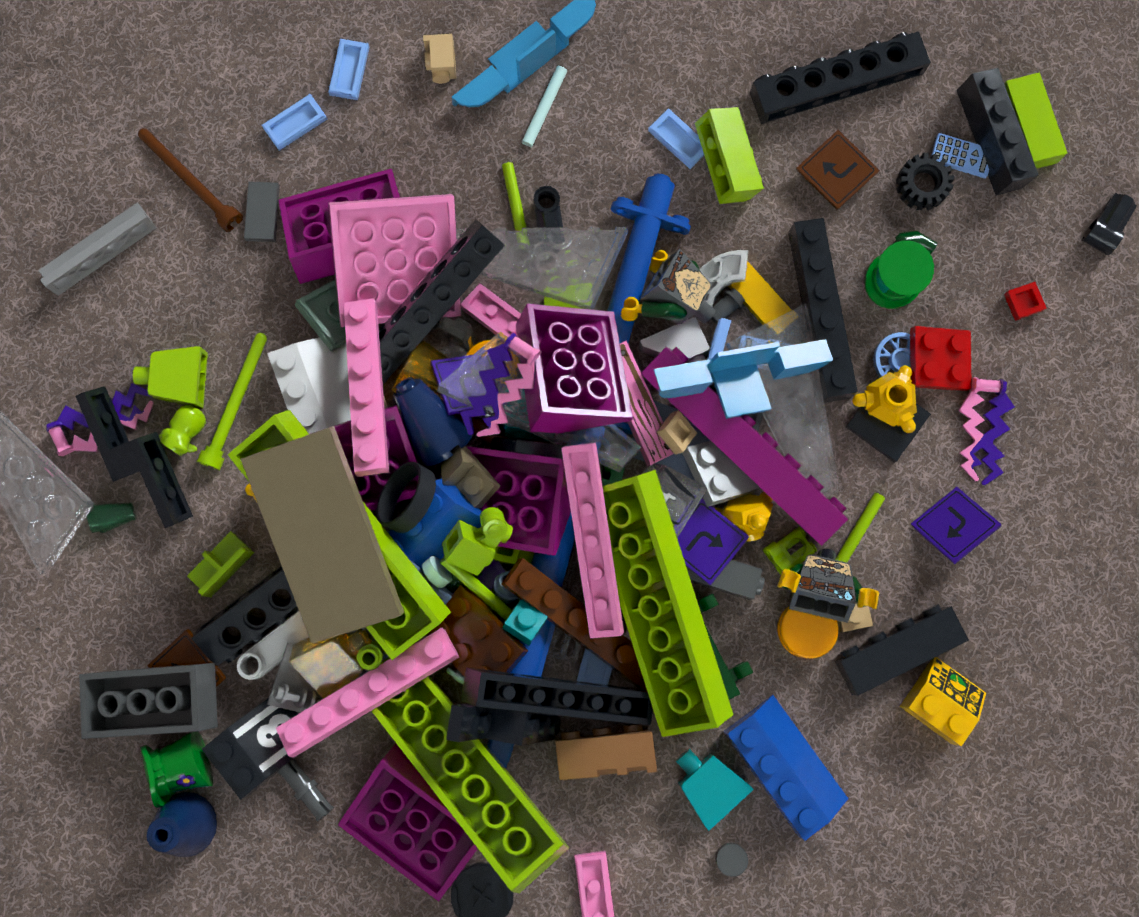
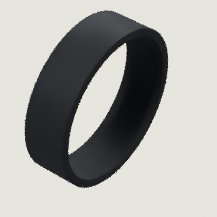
(419, 504)

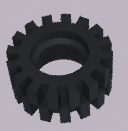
(936, 170)

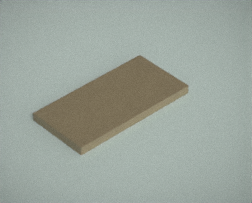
(322, 535)

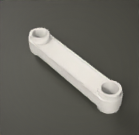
(272, 647)

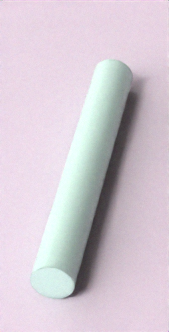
(544, 106)

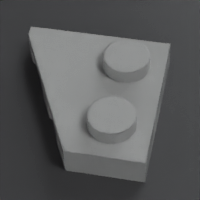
(717, 473)

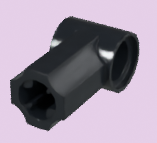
(551, 216)
(1108, 227)

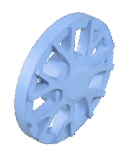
(897, 358)

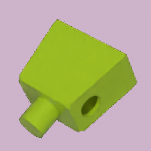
(175, 375)

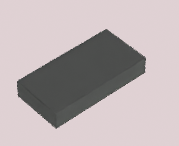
(261, 211)

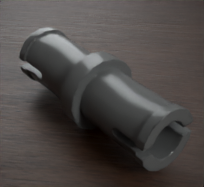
(306, 790)

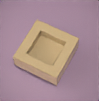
(676, 432)
(859, 619)

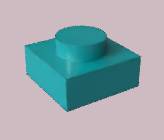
(525, 622)

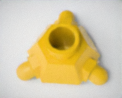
(891, 399)
(749, 514)

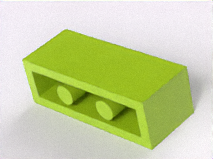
(1036, 119)
(729, 155)

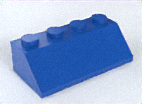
(444, 512)
(787, 767)

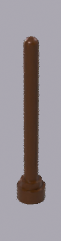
(224, 213)

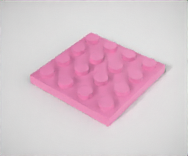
(389, 248)

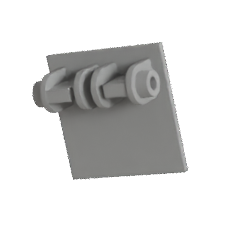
(290, 688)

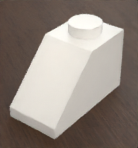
(685, 336)

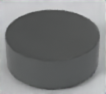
(731, 859)

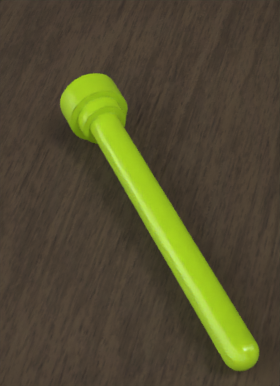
(213, 455)

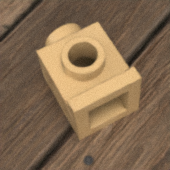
(440, 57)

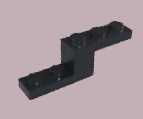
(134, 456)
(501, 725)

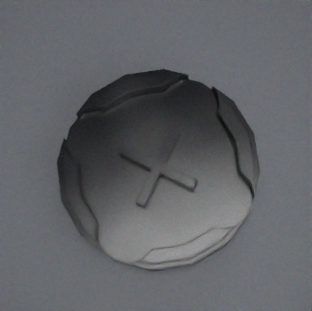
(480, 893)

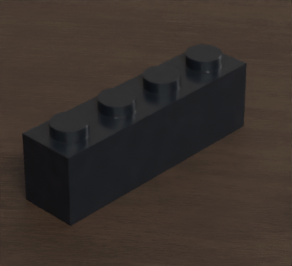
(997, 131)
(901, 650)

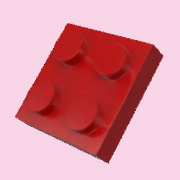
(940, 358)

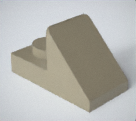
(468, 476)

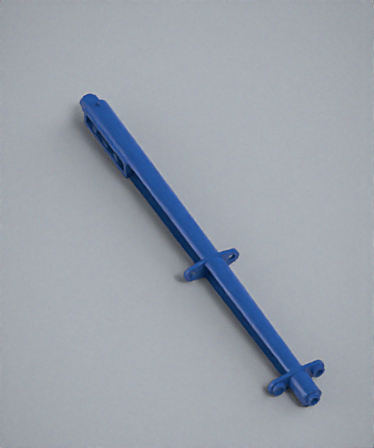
(648, 219)

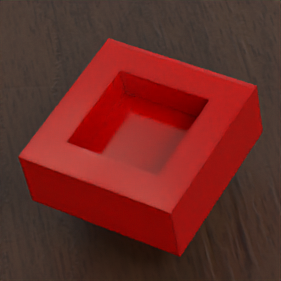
(1025, 301)

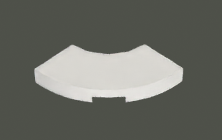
(723, 271)

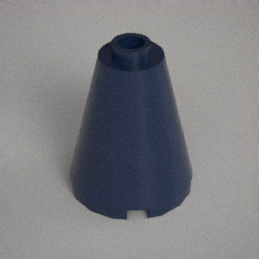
(428, 423)
(183, 825)

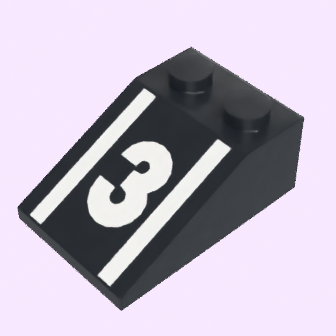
(251, 749)

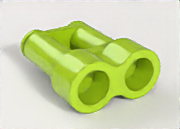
(780, 557)

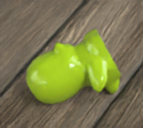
(183, 427)

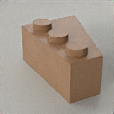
(605, 752)

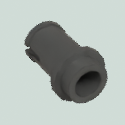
(727, 305)

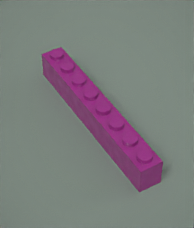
(757, 456)

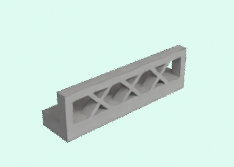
(96, 249)

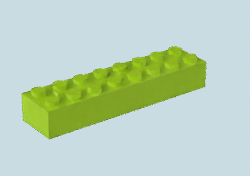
(419, 601)
(662, 610)
(472, 786)

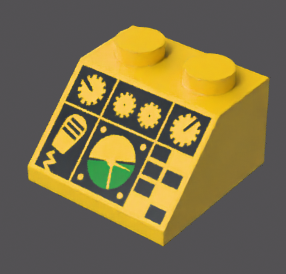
(945, 702)

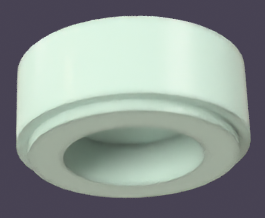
(436, 573)

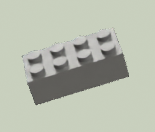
(148, 701)

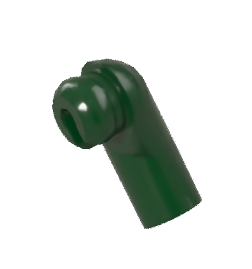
(917, 237)

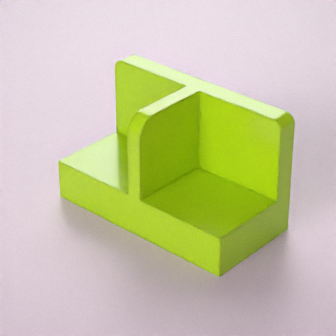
(220, 564)

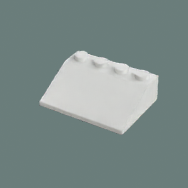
(314, 383)

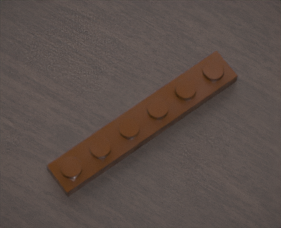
(571, 617)

